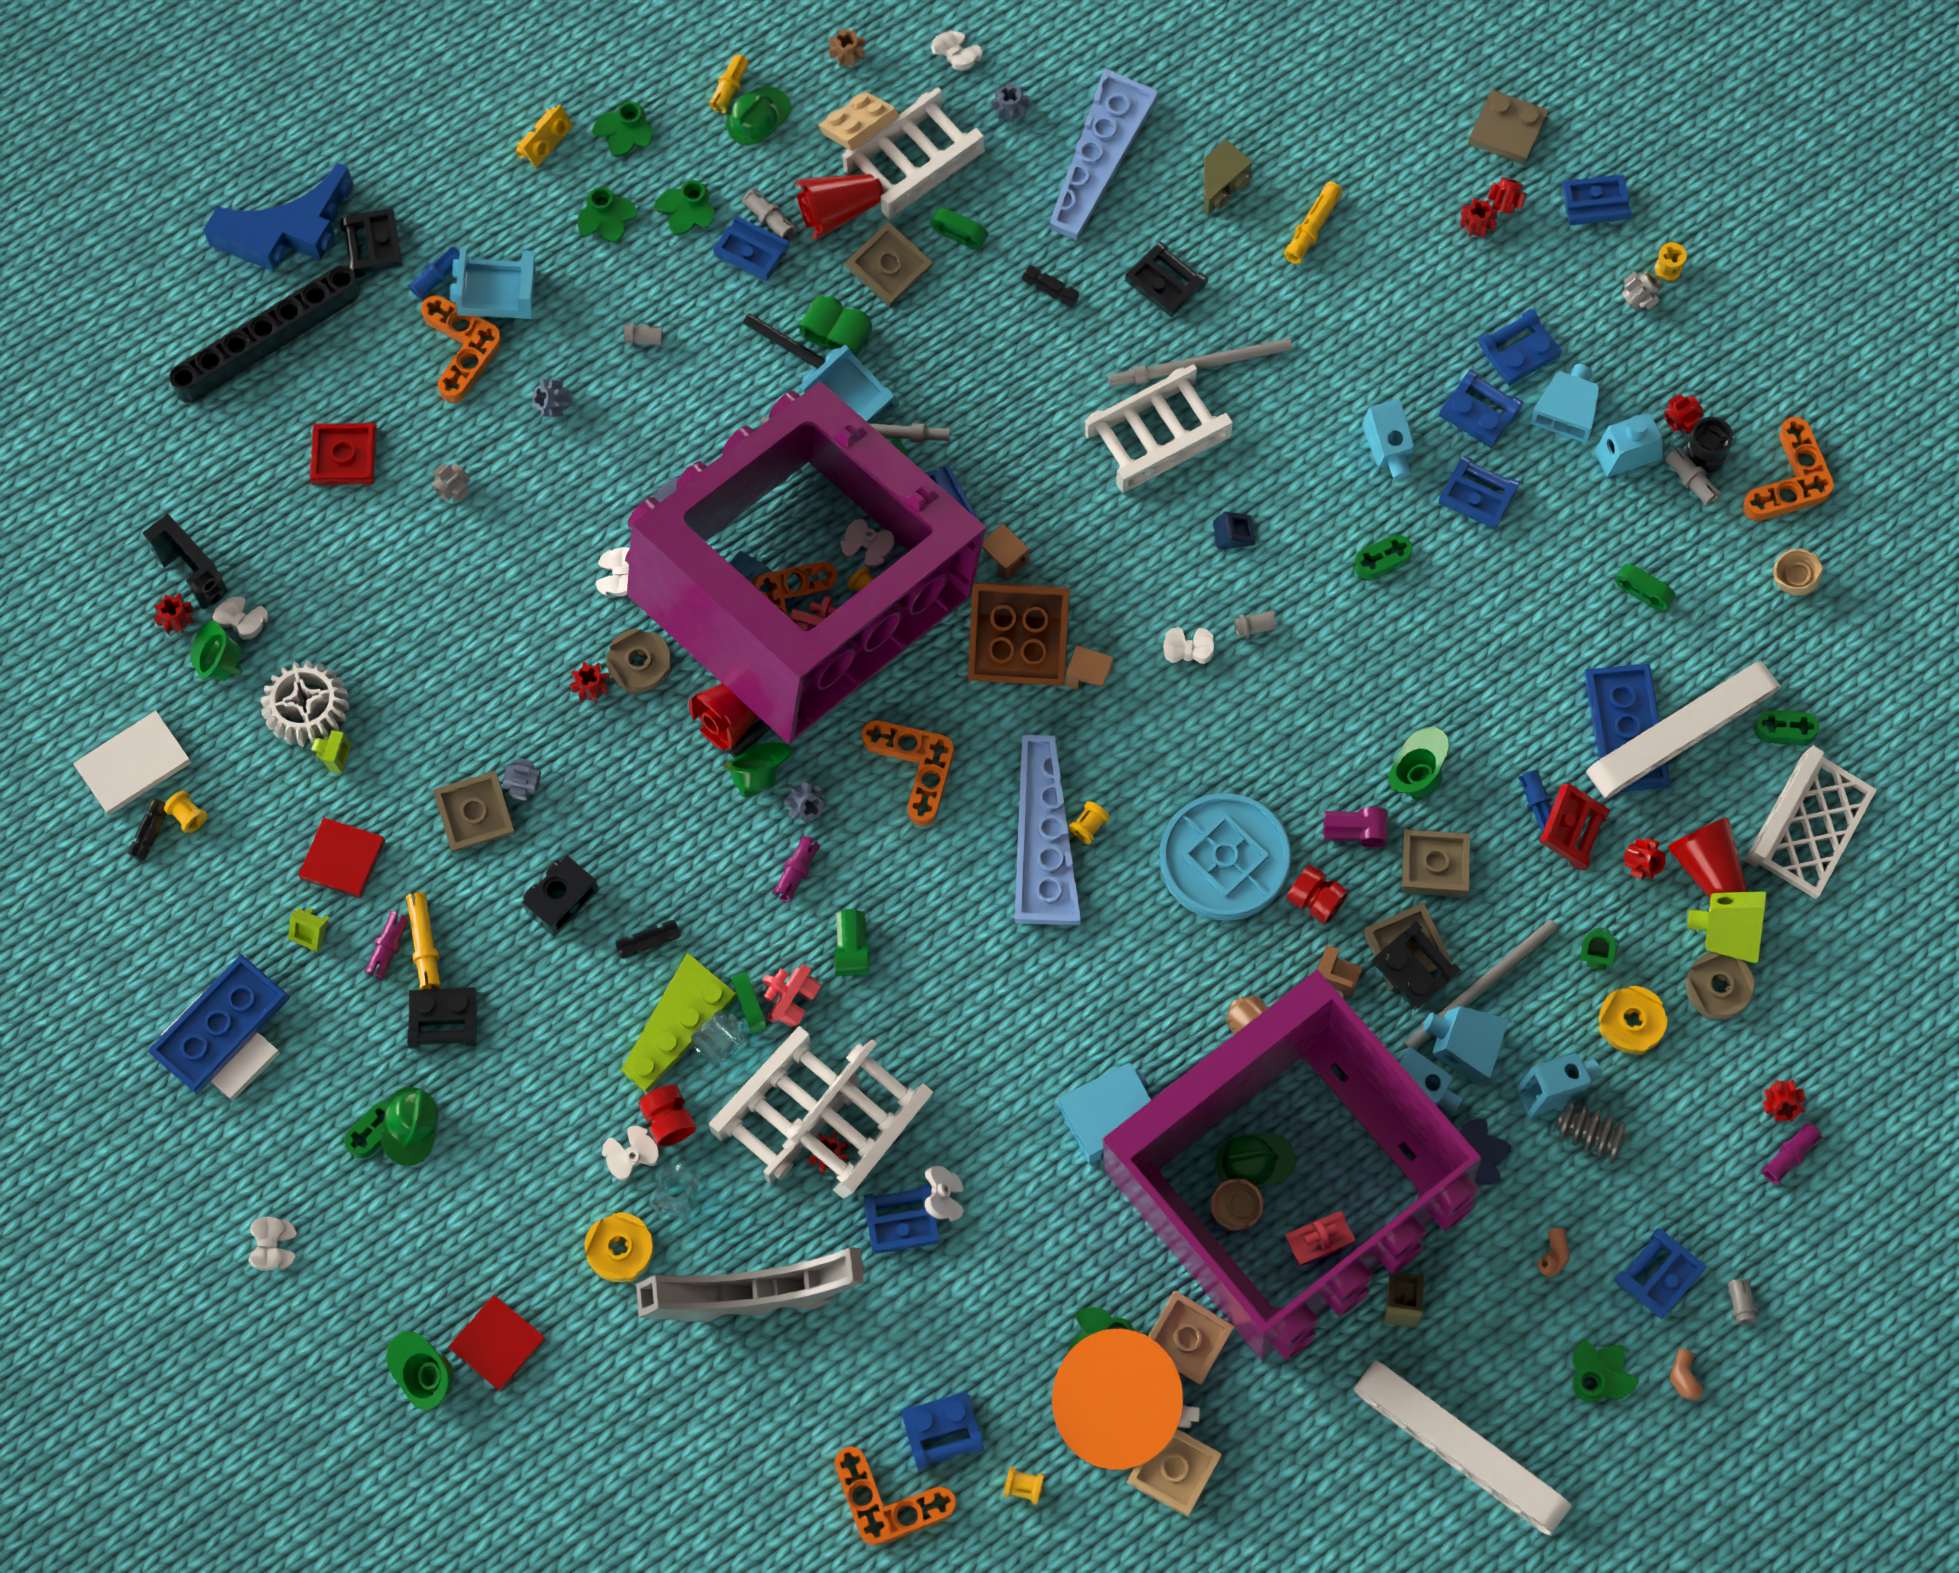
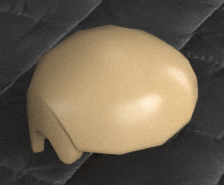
(1798, 572)
(1236, 1204)

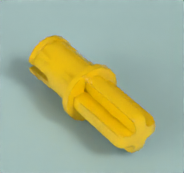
(729, 83)

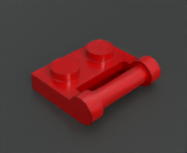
(1567, 823)

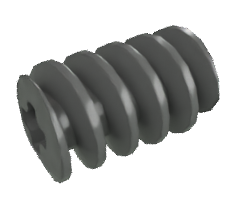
(1591, 1130)

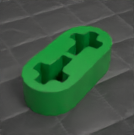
(959, 228)
(1386, 563)
(1645, 587)
(1786, 727)
(748, 1003)
(362, 1129)

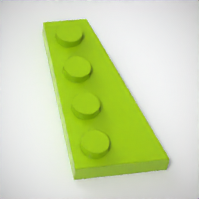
(684, 1007)

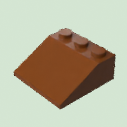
(1018, 633)

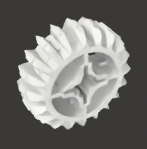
(279, 706)

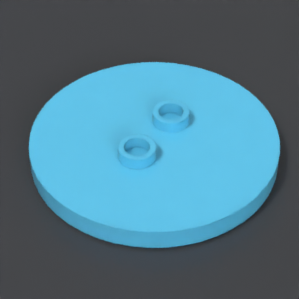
(1225, 856)

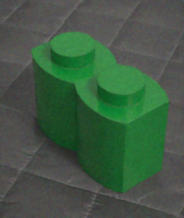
(834, 326)

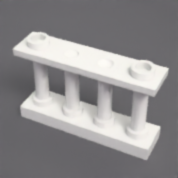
(918, 179)
(1158, 457)
(752, 1099)
(888, 1124)

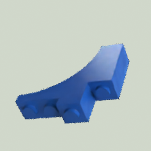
(300, 225)

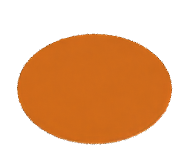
(1117, 1399)

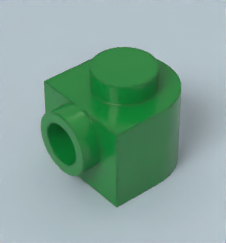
(1599, 948)

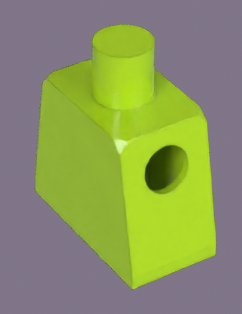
(1732, 924)

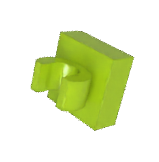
(334, 751)
(307, 929)

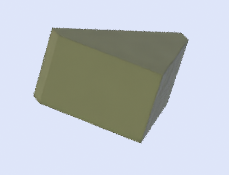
(1404, 1300)

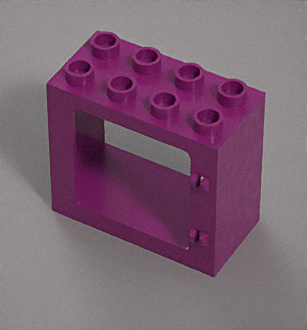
(741, 635)
(1324, 1031)

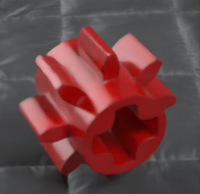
(1507, 195)
(1478, 218)
(1683, 413)
(178, 621)
(592, 690)
(1644, 858)
(1784, 1100)
(834, 1146)

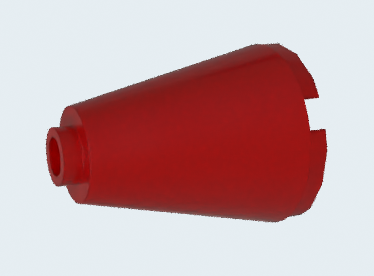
(835, 200)
(722, 715)
(1711, 858)

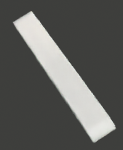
(1683, 729)
(1462, 1448)

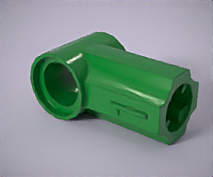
(851, 948)

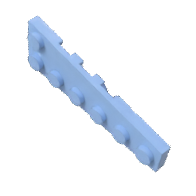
(1108, 133)
(1044, 858)

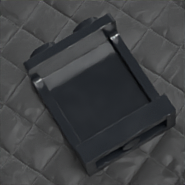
(169, 542)

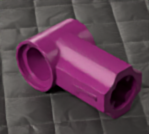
(1366, 827)

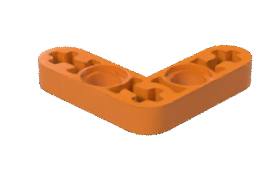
(472, 344)
(1804, 476)
(778, 582)
(921, 754)
(888, 1514)

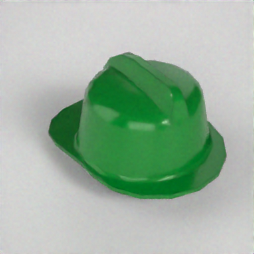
(757, 115)
(215, 653)
(1420, 763)
(757, 767)
(409, 1126)
(1258, 1158)
(419, 1369)

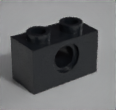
(557, 913)

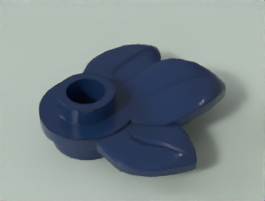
(1490, 1148)

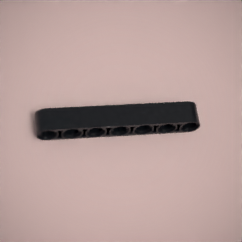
(259, 347)

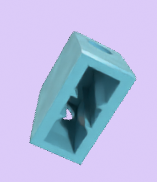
(1568, 404)
(1389, 437)
(1633, 443)
(1467, 1040)
(1430, 1079)
(1556, 1082)

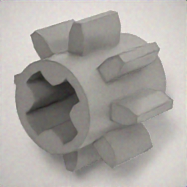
(1641, 290)
(450, 482)

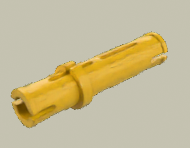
(1307, 232)
(425, 953)

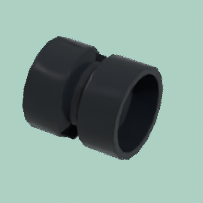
(1709, 443)

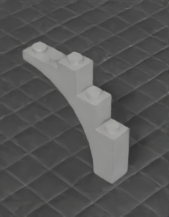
(750, 1293)

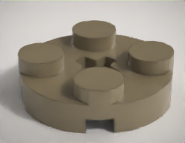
(635, 678)
(1713, 1003)

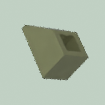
(1223, 174)

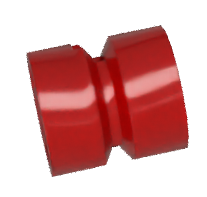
(1317, 894)
(668, 1118)

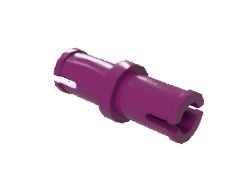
(796, 869)
(386, 945)
(1791, 1153)

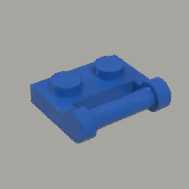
(1524, 355)
(1476, 417)
(1474, 499)
(900, 1229)
(1670, 1279)
(939, 1420)

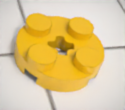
(1636, 1038)
(611, 1230)

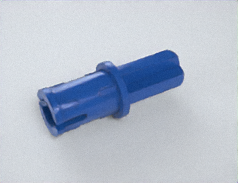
(434, 273)
(1536, 796)

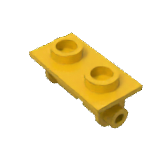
(548, 134)

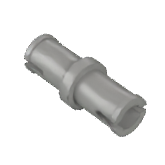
(769, 214)
(1693, 477)

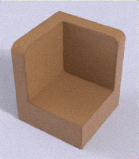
(1007, 551)
(1088, 667)
(1339, 973)

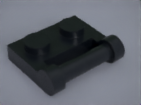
(381, 241)
(1160, 285)
(1408, 973)
(441, 1008)

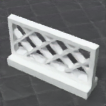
(1783, 815)

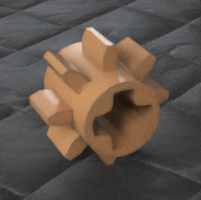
(847, 47)

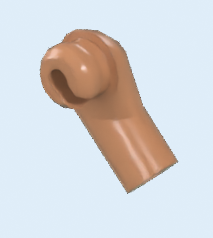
(1558, 1255)
(1682, 1377)

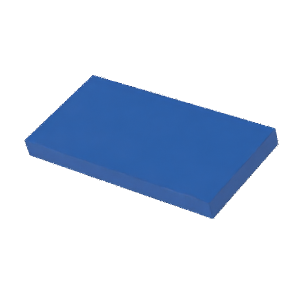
(1621, 709)
(218, 1024)

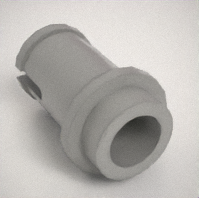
(643, 334)
(1254, 624)
(1742, 1302)

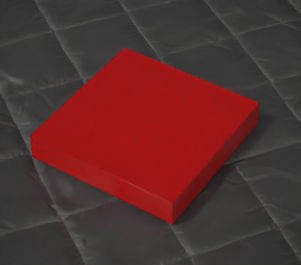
(343, 454)
(341, 857)
(497, 1343)

